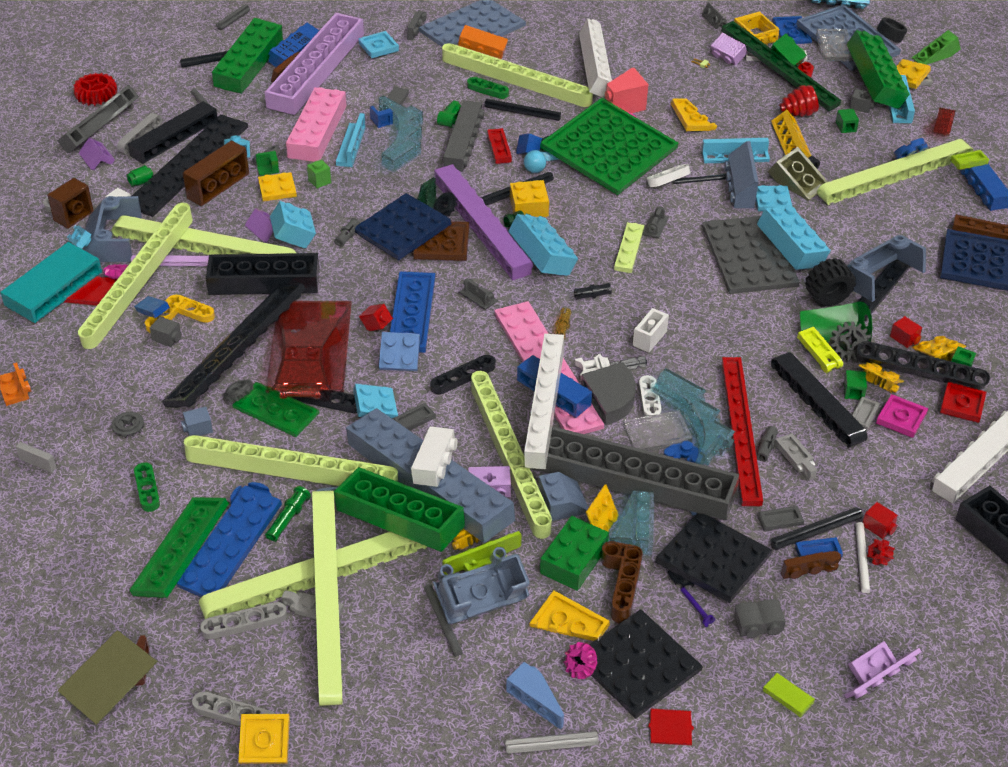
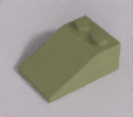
(798, 174)

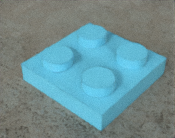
(378, 44)
(772, 197)
(373, 397)

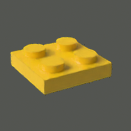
(914, 72)
(277, 186)
(264, 739)

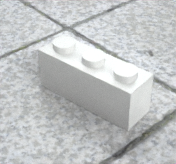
(434, 456)

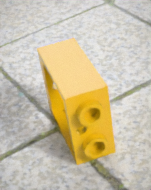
(758, 20)

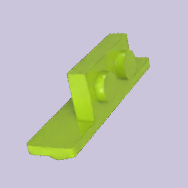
(480, 556)

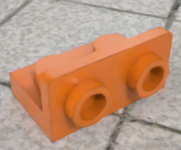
(14, 387)

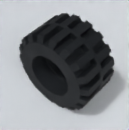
(830, 282)

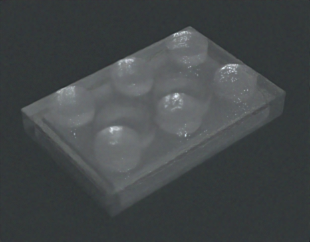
(833, 44)
(657, 431)

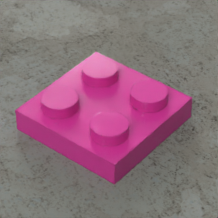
(902, 416)

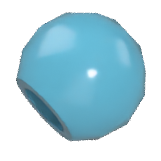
(534, 161)

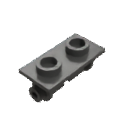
(713, 16)
(656, 223)
(478, 294)

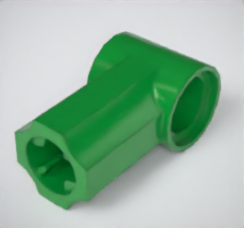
(449, 115)

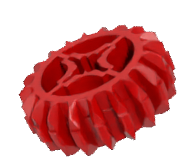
(95, 88)

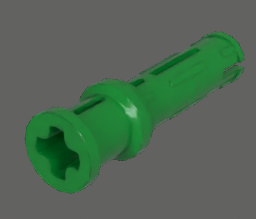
(291, 507)

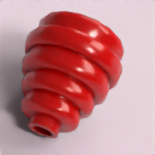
(801, 101)

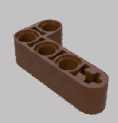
(628, 561)

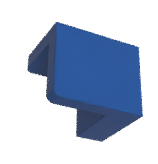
(382, 117)
(527, 143)

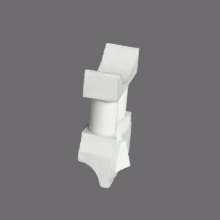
(598, 362)

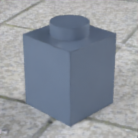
(197, 422)

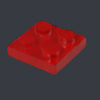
(963, 402)

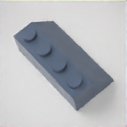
(742, 176)

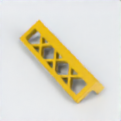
(793, 132)

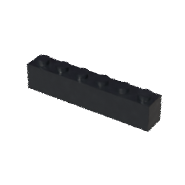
(172, 132)

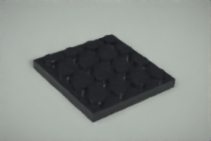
(714, 556)
(640, 663)

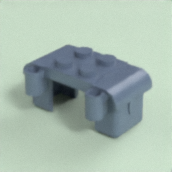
(482, 588)

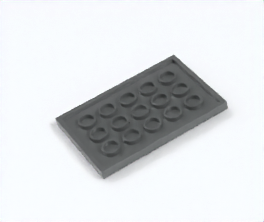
(748, 256)

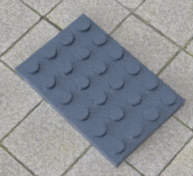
(482, 15)
(842, 18)

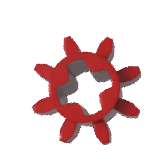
(880, 552)

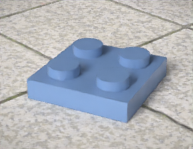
(399, 351)

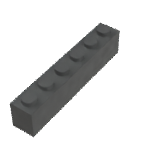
(464, 134)

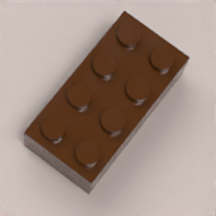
(216, 173)

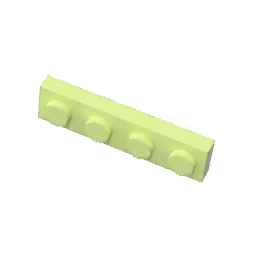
(629, 247)

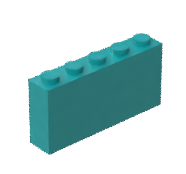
(51, 282)

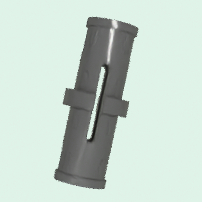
(342, 238)
(766, 443)

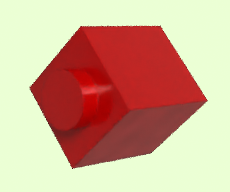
(376, 317)
(906, 332)
(880, 520)

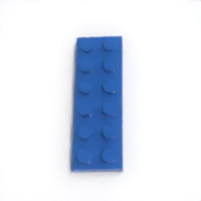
(414, 305)
(230, 542)

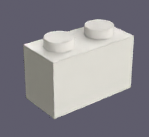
(650, 330)

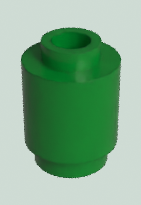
(139, 176)

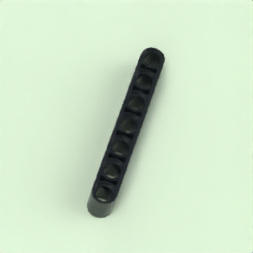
(931, 365)
(820, 399)

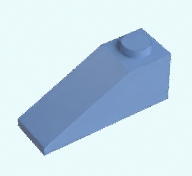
(532, 690)

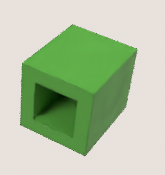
(319, 173)

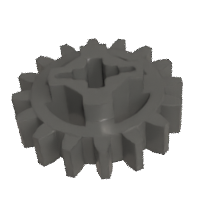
(842, 341)

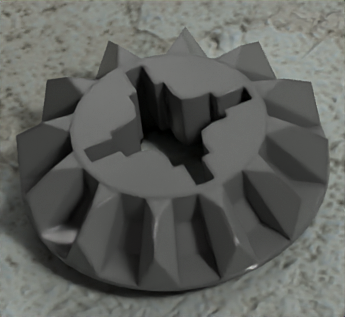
(238, 390)
(127, 418)

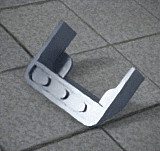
(102, 242)
(880, 256)

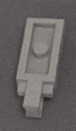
(797, 455)
(303, 603)

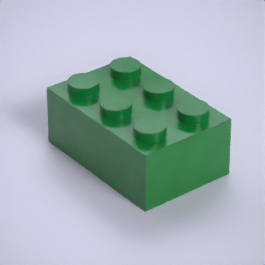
(573, 553)

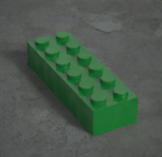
(247, 56)
(877, 69)
(400, 509)

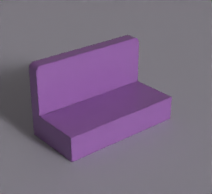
(94, 152)
(260, 224)

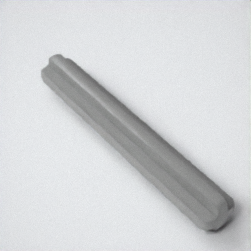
(551, 742)

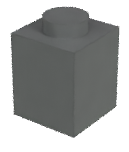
(165, 331)

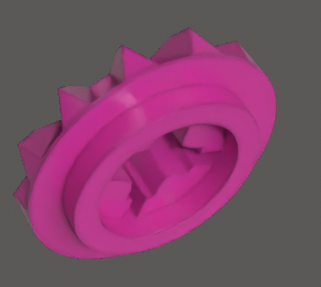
(114, 271)
(587, 655)

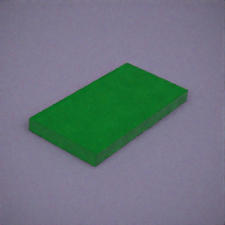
(284, 414)

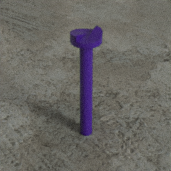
(708, 619)

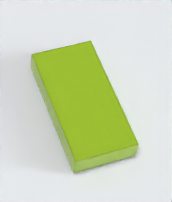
(969, 159)
(788, 694)

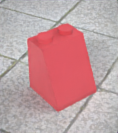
(628, 91)

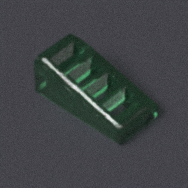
(427, 192)

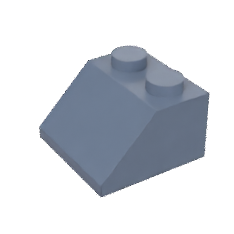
(562, 496)

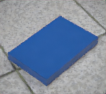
(788, 26)

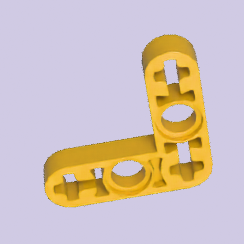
(180, 306)

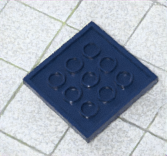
(402, 226)
(975, 259)

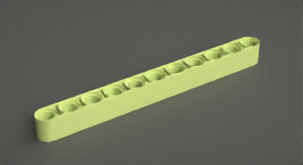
(517, 75)
(891, 172)
(195, 240)
(135, 276)
(511, 455)
(277, 461)
(302, 574)
(326, 599)

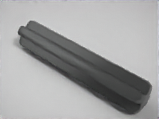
(233, 17)

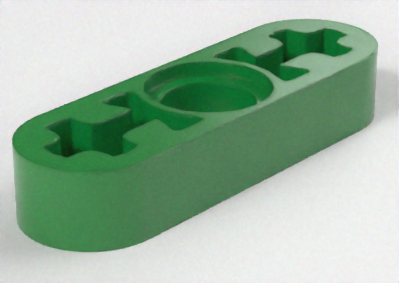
(479, 85)
(149, 480)

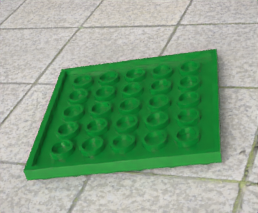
(609, 145)

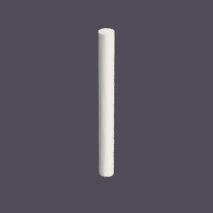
(862, 558)

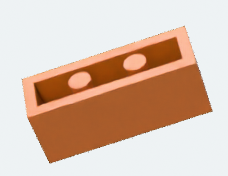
(482, 42)

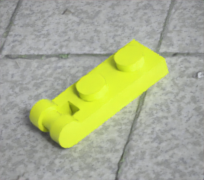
(820, 349)

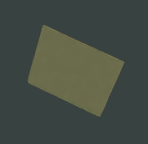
(107, 676)

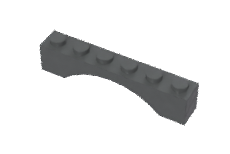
(98, 119)

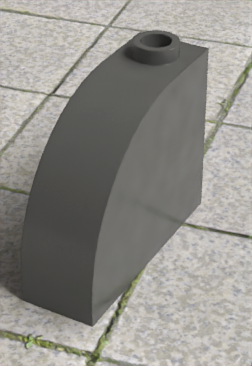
(612, 391)

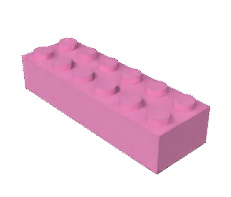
(316, 124)

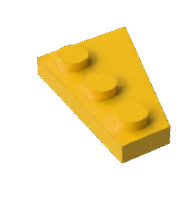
(690, 117)
(569, 618)

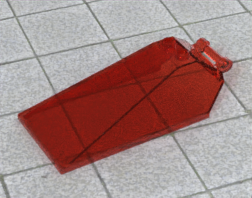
(310, 349)

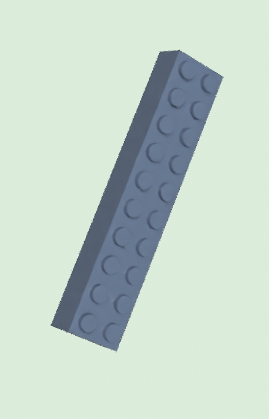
(393, 445)

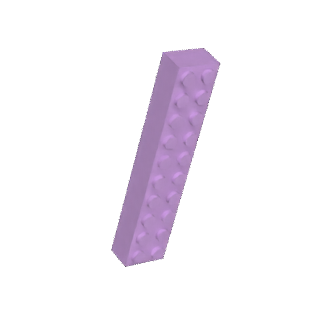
(314, 63)

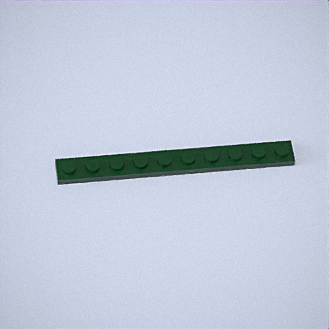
(780, 64)

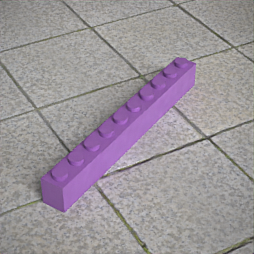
(484, 223)

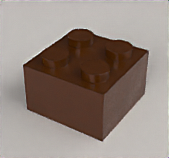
(70, 203)

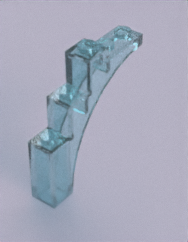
(407, 143)
(702, 417)

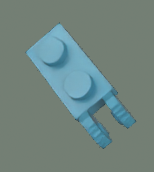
(80, 237)

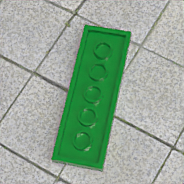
(179, 547)

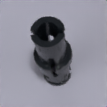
(592, 291)

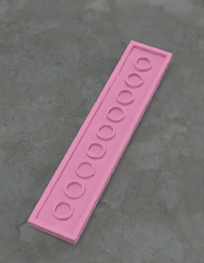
(527, 338)

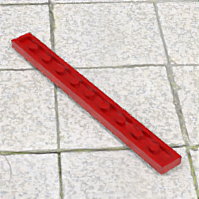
(740, 422)

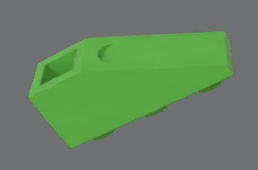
(939, 49)

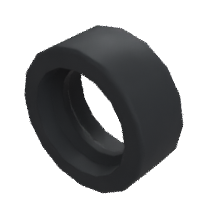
(892, 29)

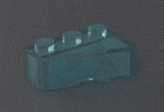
(637, 522)

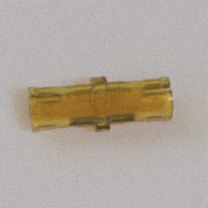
(563, 322)

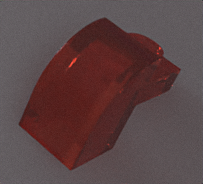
(944, 121)

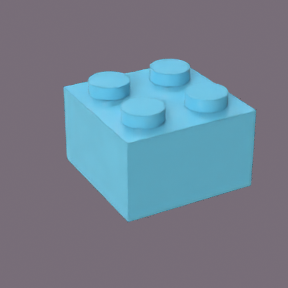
(292, 224)

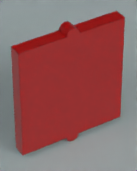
(670, 727)

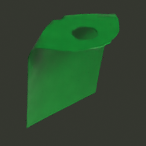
(827, 319)

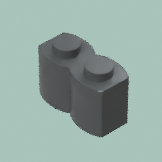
(759, 618)

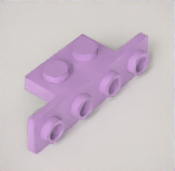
(874, 665)

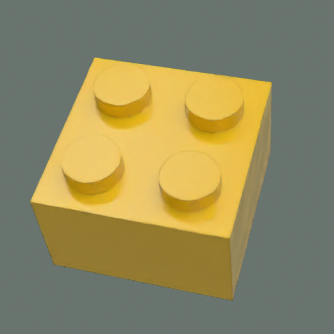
(530, 198)

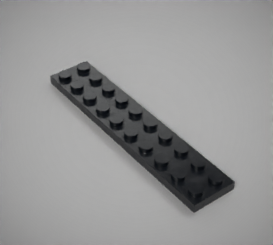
(170, 179)
(233, 346)

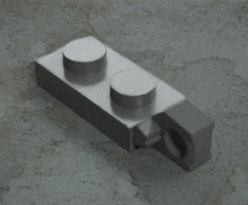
(416, 22)

